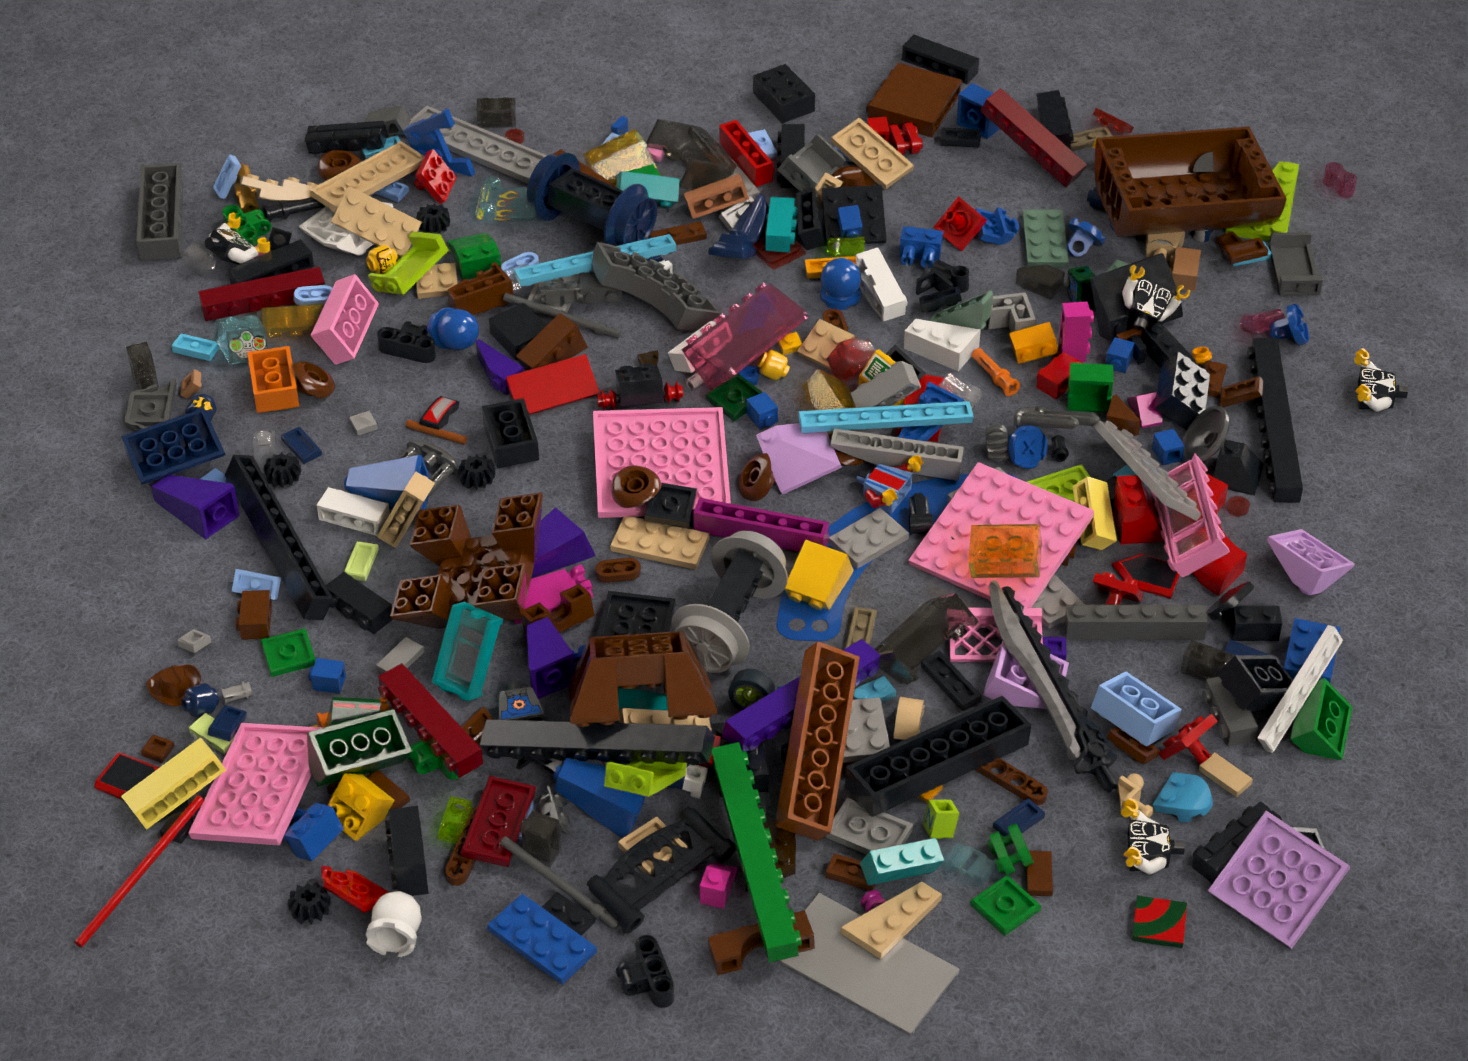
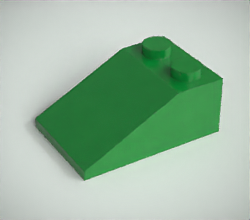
(474, 254)

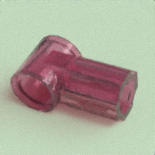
(1260, 321)

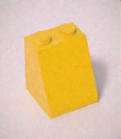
(818, 575)

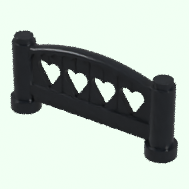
(626, 903)

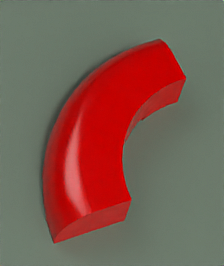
(1225, 570)

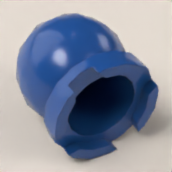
(840, 284)
(453, 328)

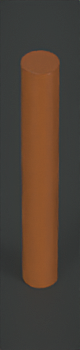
(438, 433)

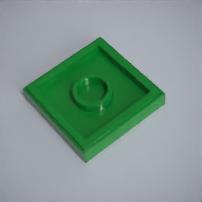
(288, 652)
(1005, 905)

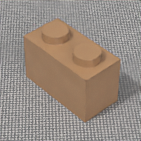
(1185, 267)

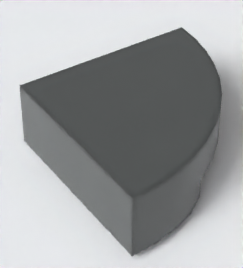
(1204, 164)

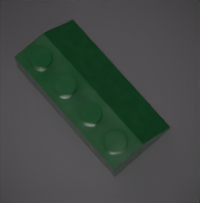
(356, 747)

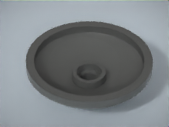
(1206, 434)

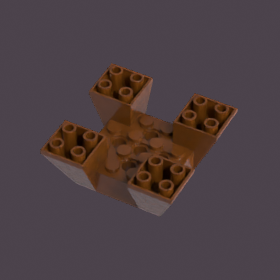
(482, 570)
(639, 661)

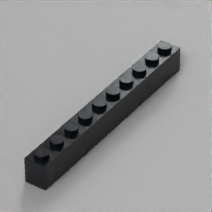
(1275, 422)
(279, 538)
(598, 742)

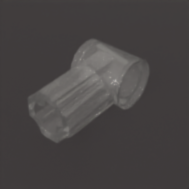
(968, 393)

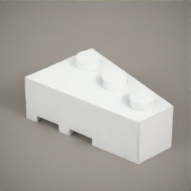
(880, 285)
(942, 342)

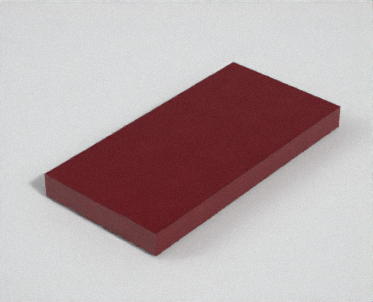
(498, 815)

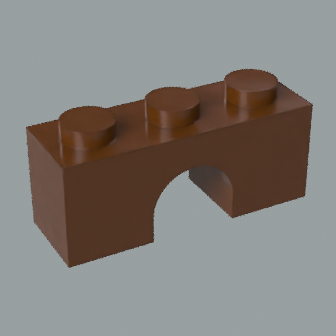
(574, 609)

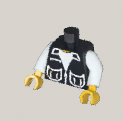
(231, 246)
(1148, 300)
(1376, 387)
(1148, 841)

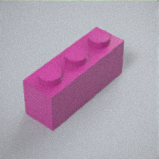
(1075, 330)

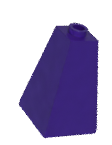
(198, 503)
(560, 544)

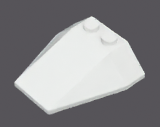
(332, 236)

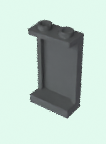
(811, 163)
(1294, 264)

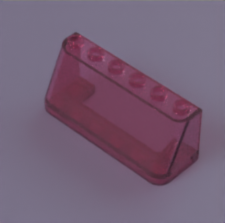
(743, 334)

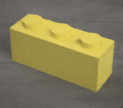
(1095, 495)

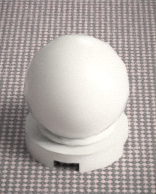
(394, 924)

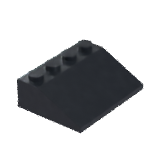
(1109, 299)

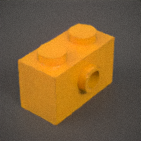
(1033, 342)

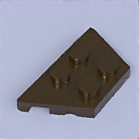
(785, 848)

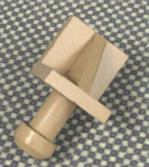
(1131, 788)

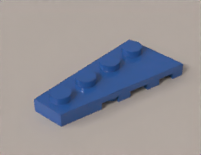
(932, 394)

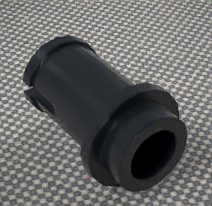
(1059, 450)

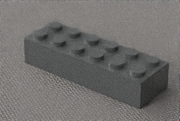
(160, 211)

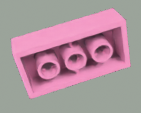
(344, 319)

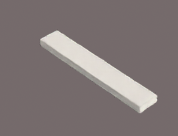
(1300, 689)

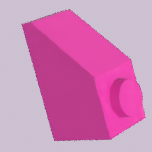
(717, 884)

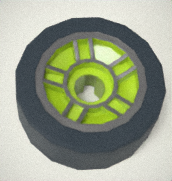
(749, 687)

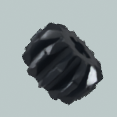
(433, 218)
(282, 469)
(476, 471)
(309, 902)

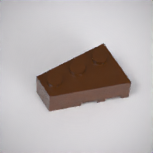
(481, 292)
(555, 343)

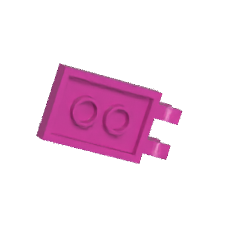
(547, 588)

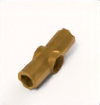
(245, 196)

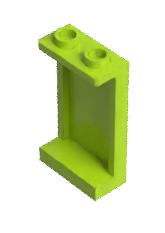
(421, 257)
(643, 777)

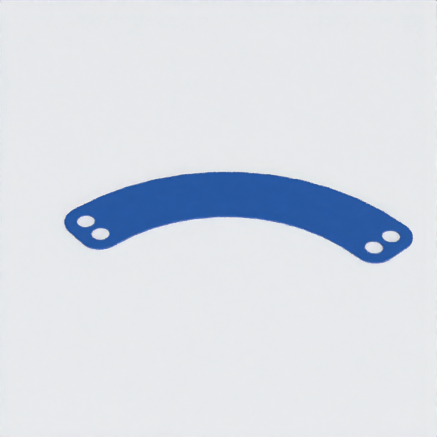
(936, 491)

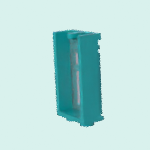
(466, 651)

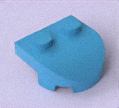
(1184, 796)

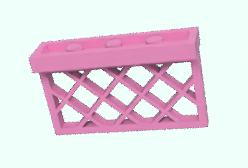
(986, 619)

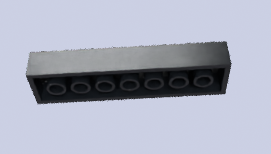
(937, 756)

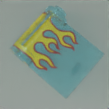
(503, 204)

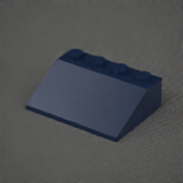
(172, 446)

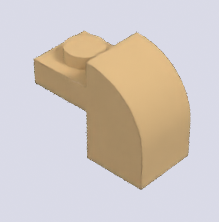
(908, 718)

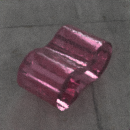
(1340, 180)

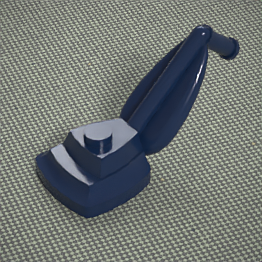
(747, 231)

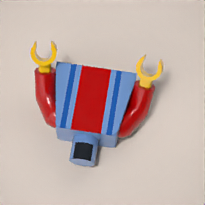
(888, 485)

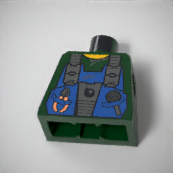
(1079, 283)

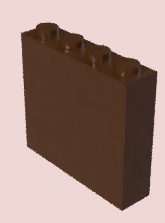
(915, 97)

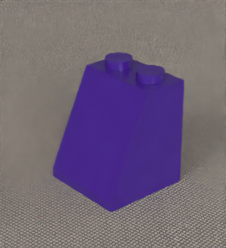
(549, 658)

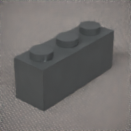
(1233, 723)

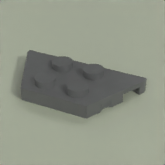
(150, 406)

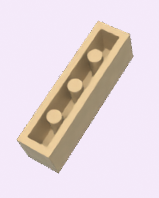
(405, 509)

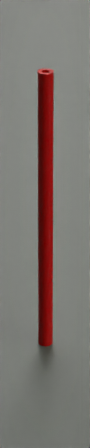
(139, 871)

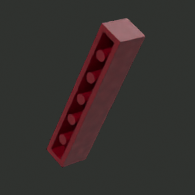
(1033, 137)
(256, 294)
(430, 720)

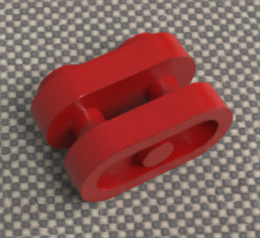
(910, 136)

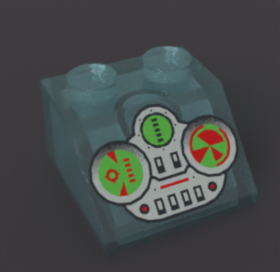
(240, 335)

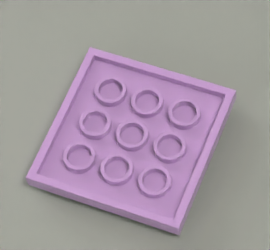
(1279, 879)

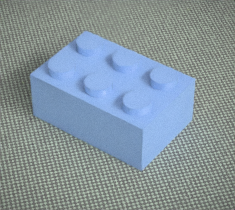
(1136, 708)

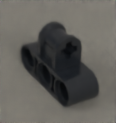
(408, 342)
(641, 974)

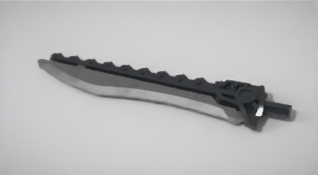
(1089, 746)

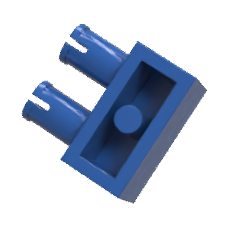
(920, 244)
(312, 830)

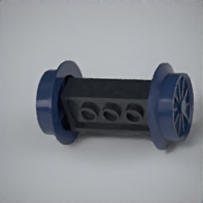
(561, 187)

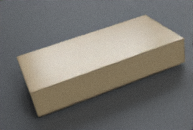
(1225, 774)

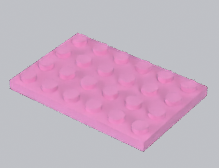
(259, 788)

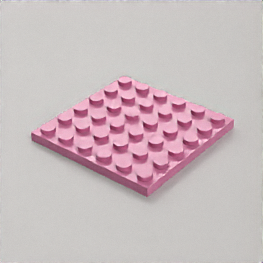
(677, 444)
(999, 499)

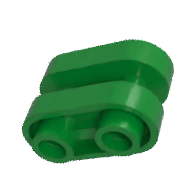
(998, 845)

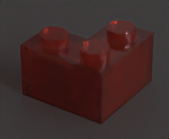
(850, 358)

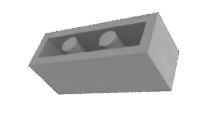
(887, 387)

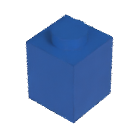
(849, 221)
(1120, 354)
(762, 410)
(1168, 447)
(327, 675)

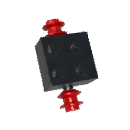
(639, 387)

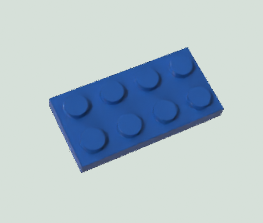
(542, 939)

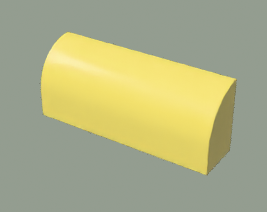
(173, 783)

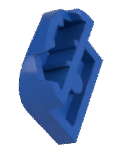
(998, 227)

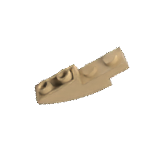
(288, 191)

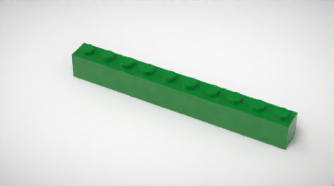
(755, 853)

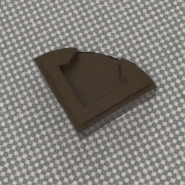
(649, 357)

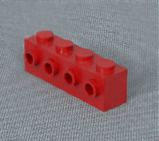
(746, 153)

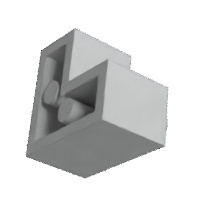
(1011, 312)

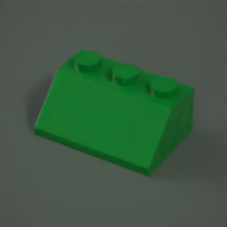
(1323, 722)

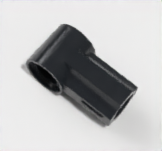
(957, 275)
(919, 518)

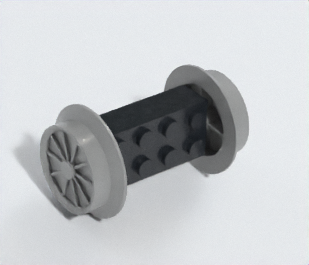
(747, 568)

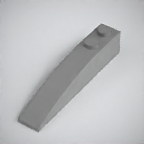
(938, 459)

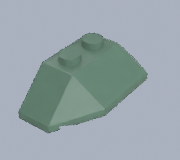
(969, 313)

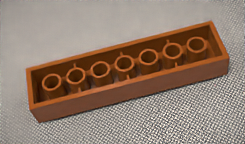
(817, 741)

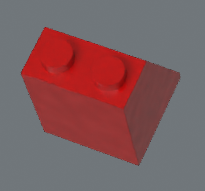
(1135, 512)

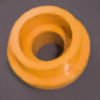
(1201, 355)

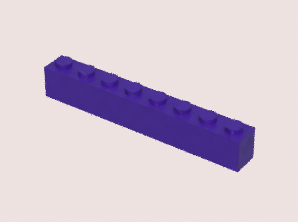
(777, 709)

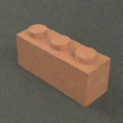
(716, 196)

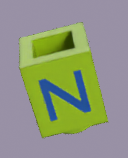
(940, 819)

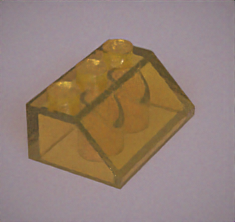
(619, 155)
(290, 319)
(827, 392)

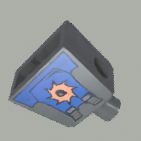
(520, 704)

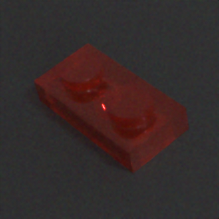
(1119, 125)

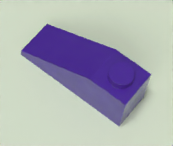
(496, 366)

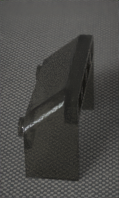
(695, 148)
(921, 634)

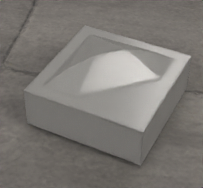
(363, 423)
(194, 641)

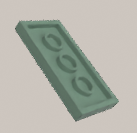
(1045, 238)

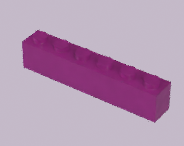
(784, 529)

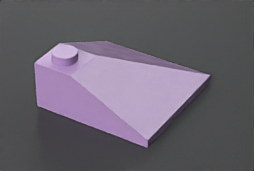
(797, 456)
(1308, 561)
(1010, 681)

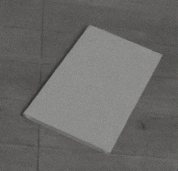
(895, 989)

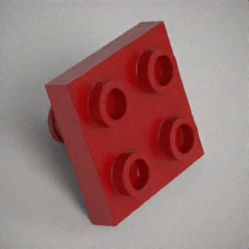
(435, 177)
(960, 223)
(1117, 588)
(1188, 738)

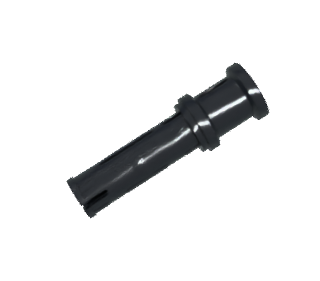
(284, 209)

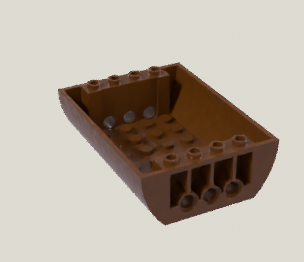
(1159, 174)

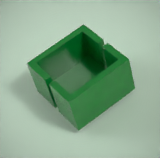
(1089, 387)

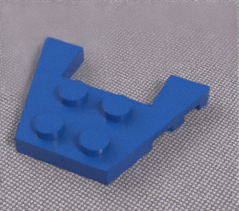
(426, 135)

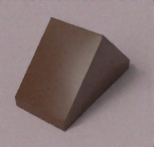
(1123, 416)

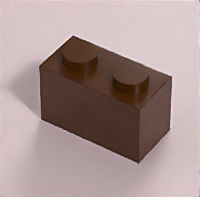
(255, 614)

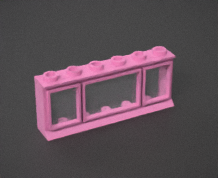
(1188, 541)

